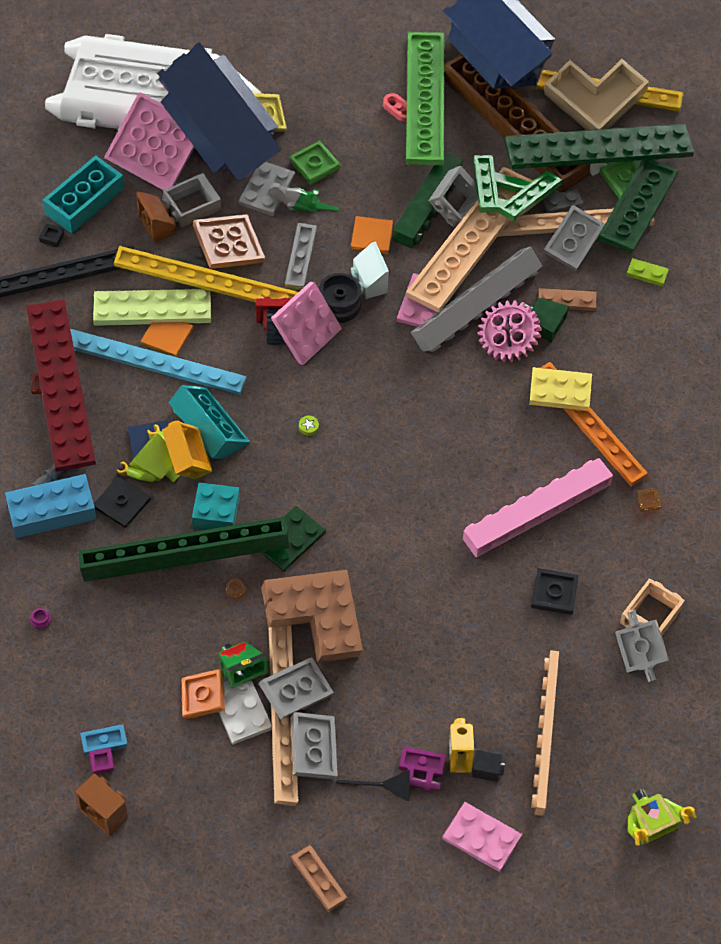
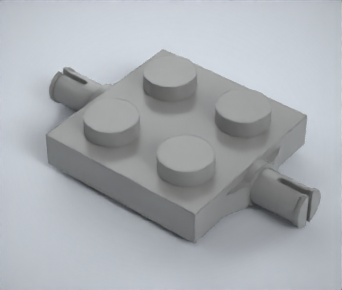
(641, 646)

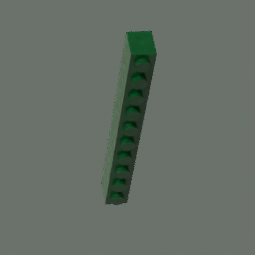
(183, 549)

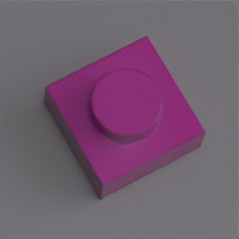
(101, 761)

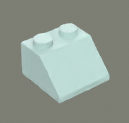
(371, 271)

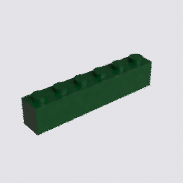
(420, 211)

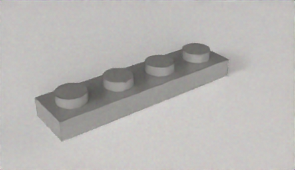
(300, 256)

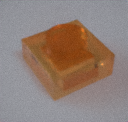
(648, 500)

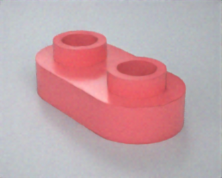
(399, 107)

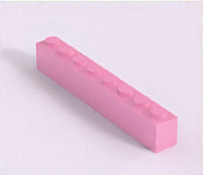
(537, 507)

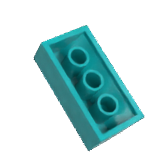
(218, 430)

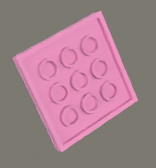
(150, 144)

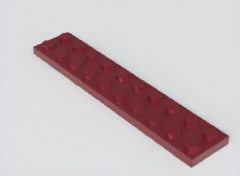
(60, 386)

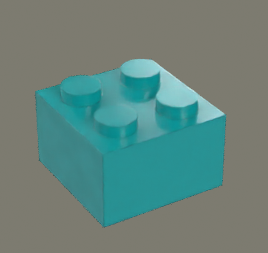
(215, 506)

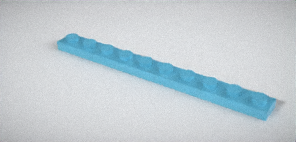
(158, 362)

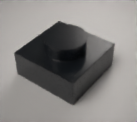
(51, 235)

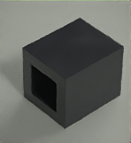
(488, 765)

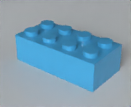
(50, 506)

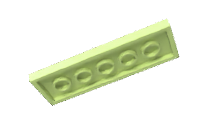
(151, 306)

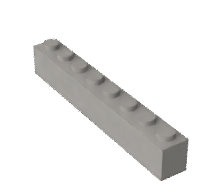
(476, 299)

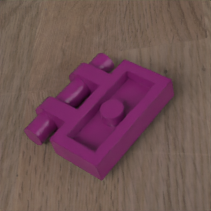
(423, 763)

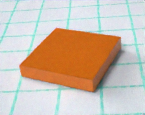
(371, 230)
(167, 336)
(203, 694)

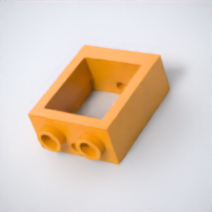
(186, 450)

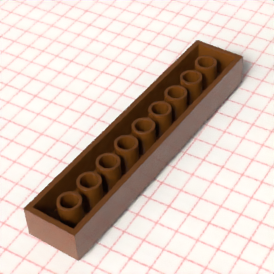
(507, 113)

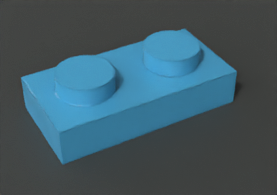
(104, 738)

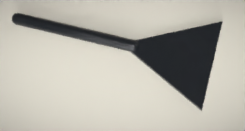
(398, 784)

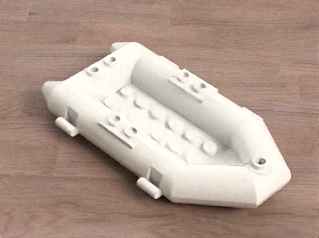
(109, 77)

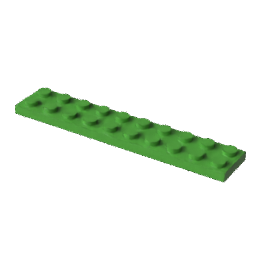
(425, 99)

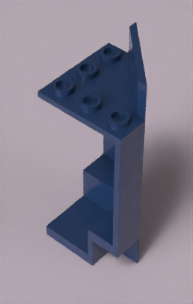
(500, 41)
(218, 112)

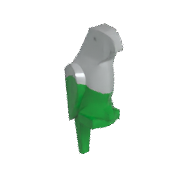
(299, 199)

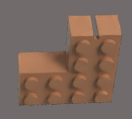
(323, 602)

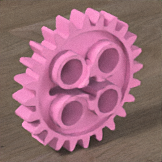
(526, 328)

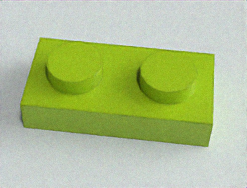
(647, 272)

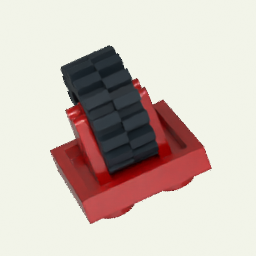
(265, 310)

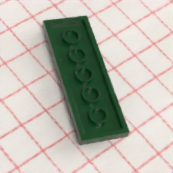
(638, 205)

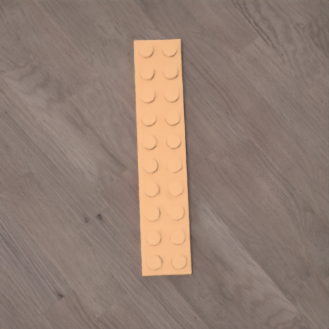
(460, 253)

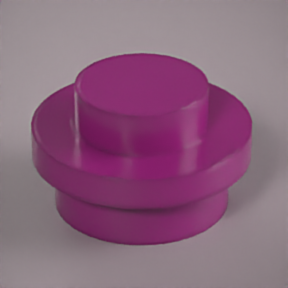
(40, 618)

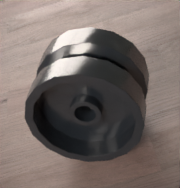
(342, 295)

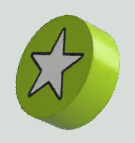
(308, 425)

